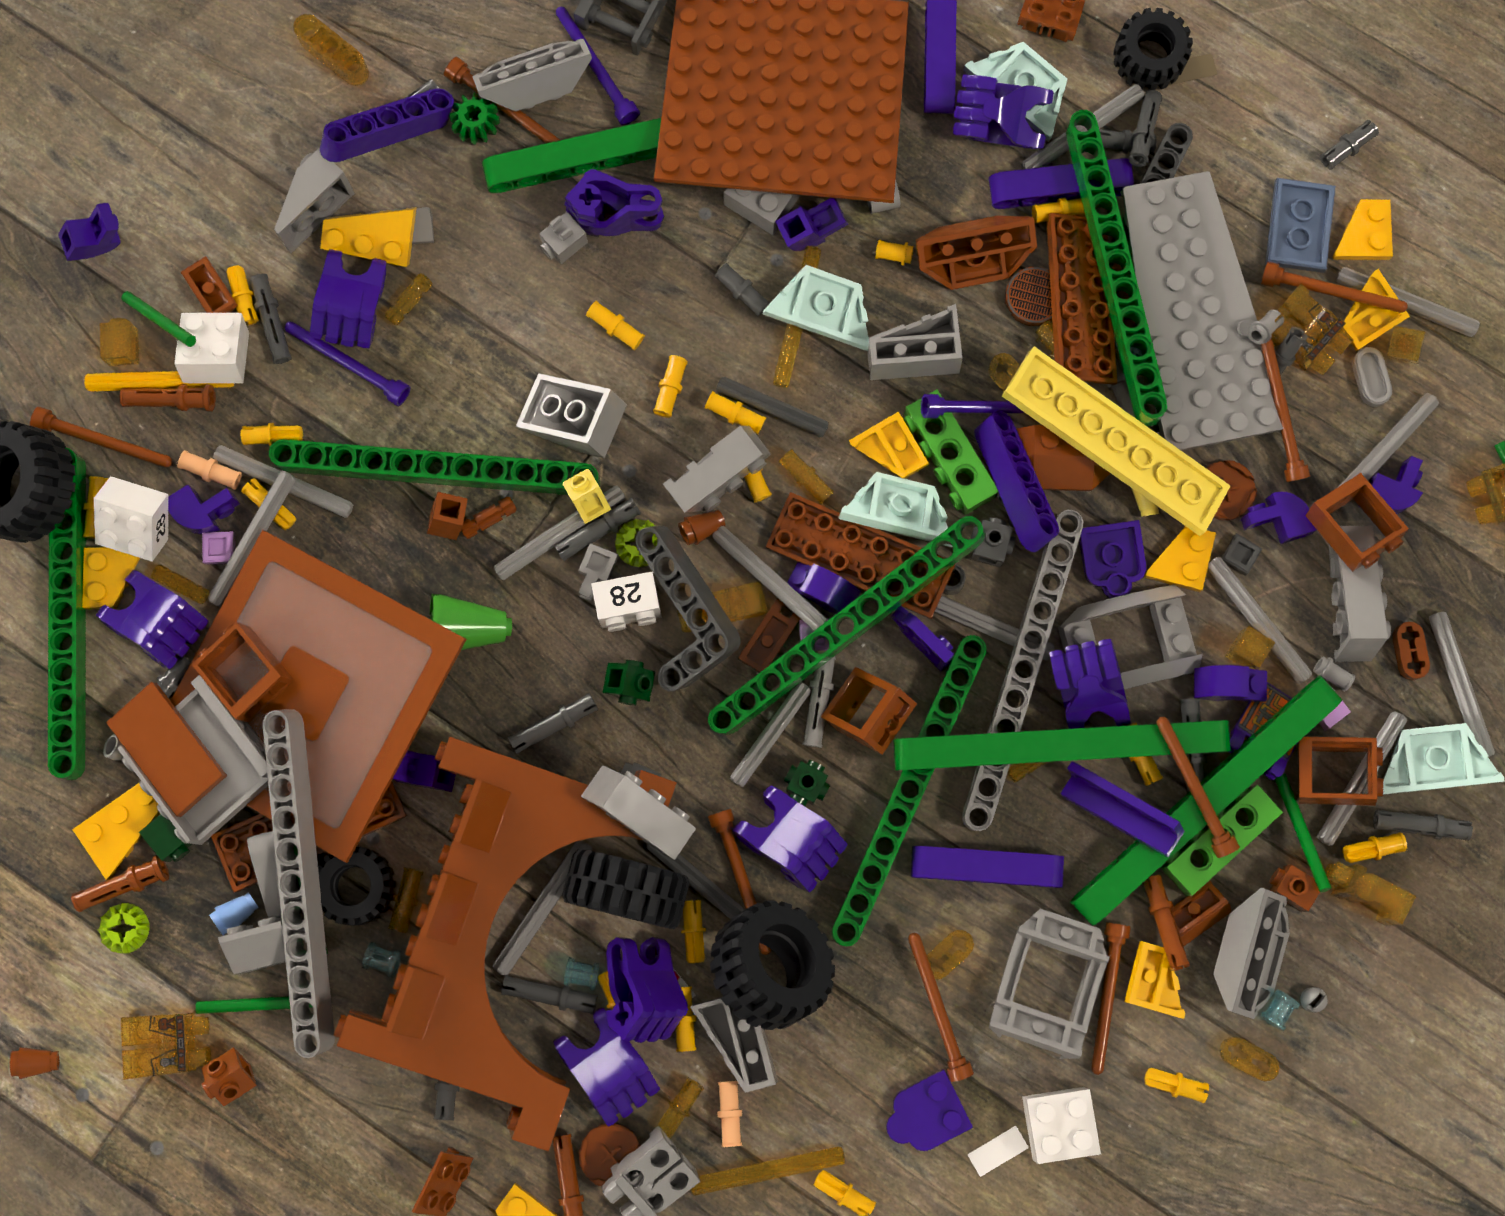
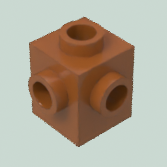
(228, 1077)

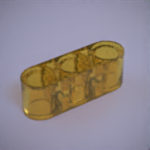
(323, 39)
(737, 602)

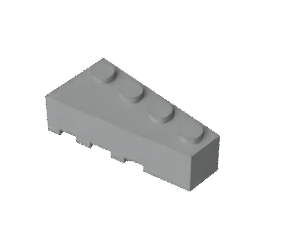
(1359, 601)

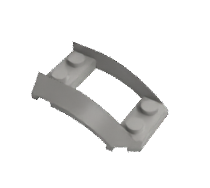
(1170, 626)
(1036, 1026)

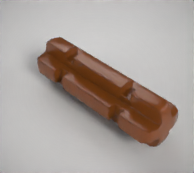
(488, 517)

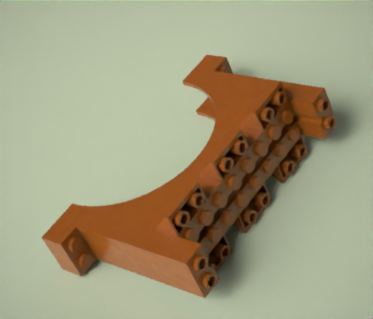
(441, 1007)

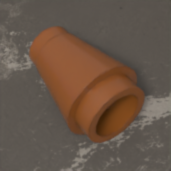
(700, 526)
(32, 1062)

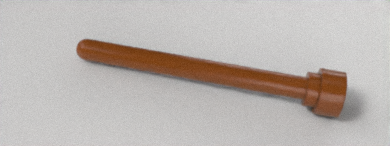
(458, 72)
(1276, 275)
(44, 419)
(1295, 467)
(723, 823)
(1222, 841)
(1116, 937)
(958, 1067)

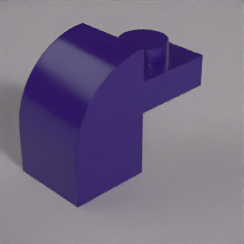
(811, 227)
(91, 235)
(1399, 492)
(1285, 512)
(197, 515)
(823, 587)
(1230, 683)
(424, 772)

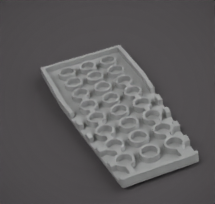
(1197, 314)

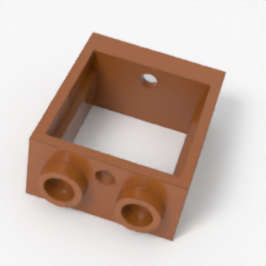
(1374, 507)
(262, 692)
(876, 732)
(1339, 744)

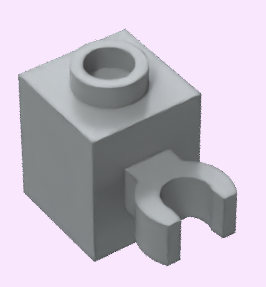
(562, 238)

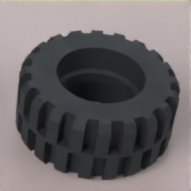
(43, 484)
(626, 888)
(744, 979)

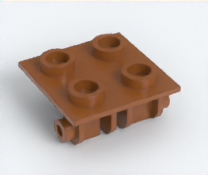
(1055, 14)
(443, 1183)

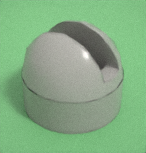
(110, 748)
(1310, 995)

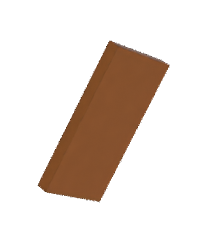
(166, 749)

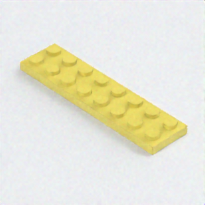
(1116, 441)

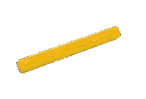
(162, 380)

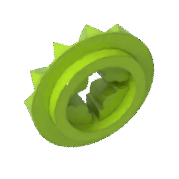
(626, 535)
(134, 938)

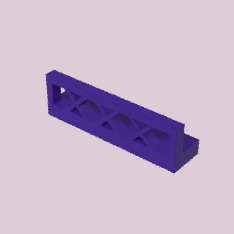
(1122, 810)

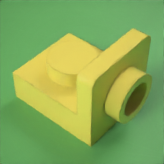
(586, 496)

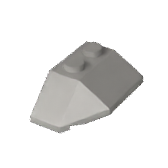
(534, 75)
(1252, 952)

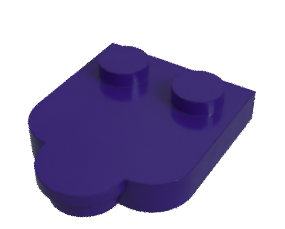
(1113, 556)
(934, 648)
(927, 1113)

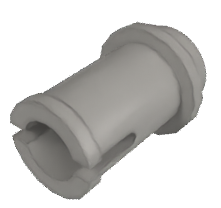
(1262, 330)
(1334, 673)

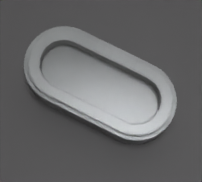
(1372, 376)

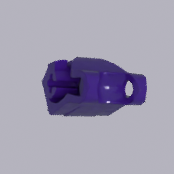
(998, 112)
(597, 188)
(347, 302)
(155, 620)
(1090, 682)
(795, 840)
(644, 990)
(609, 1071)

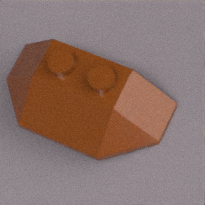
(976, 250)
(1059, 463)

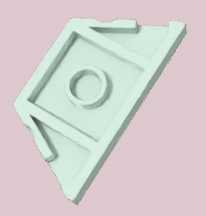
(1024, 67)
(823, 306)
(898, 507)
(1438, 760)

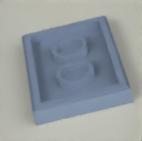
(1300, 225)

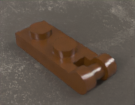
(769, 638)

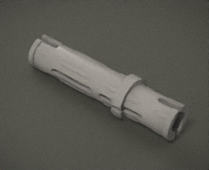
(813, 737)

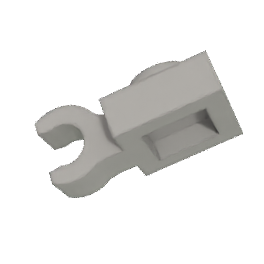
(596, 567)

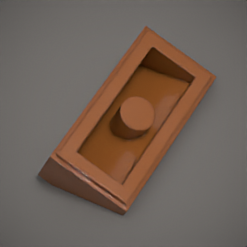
(209, 287)
(1200, 912)

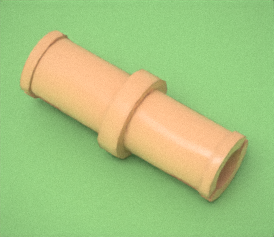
(209, 470)
(729, 1114)

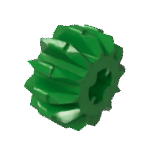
(463, 121)

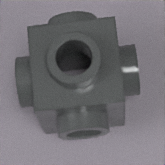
(991, 552)

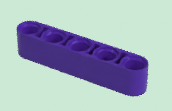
(940, 56)
(386, 125)
(1049, 184)
(1016, 481)
(987, 866)

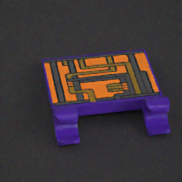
(1253, 718)

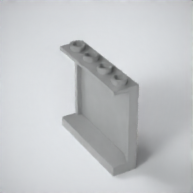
(235, 750)

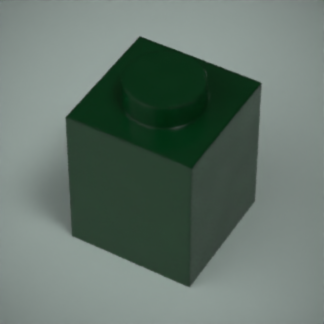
(163, 840)

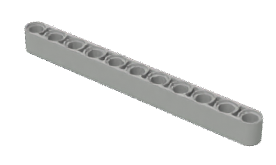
(1032, 657)
(290, 894)

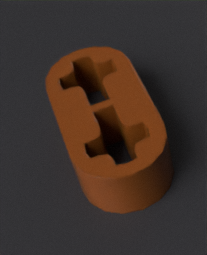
(1418, 650)

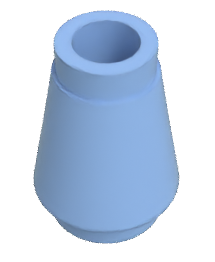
(233, 912)

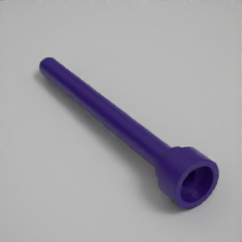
(625, 110)
(394, 390)
(934, 406)

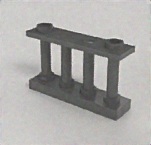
(590, 11)

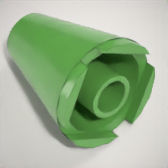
(470, 620)

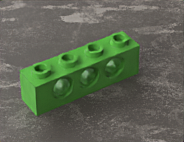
(967, 461)
(1260, 813)

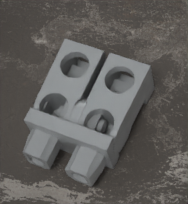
(651, 1177)

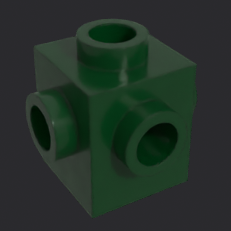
(635, 682)
(803, 794)

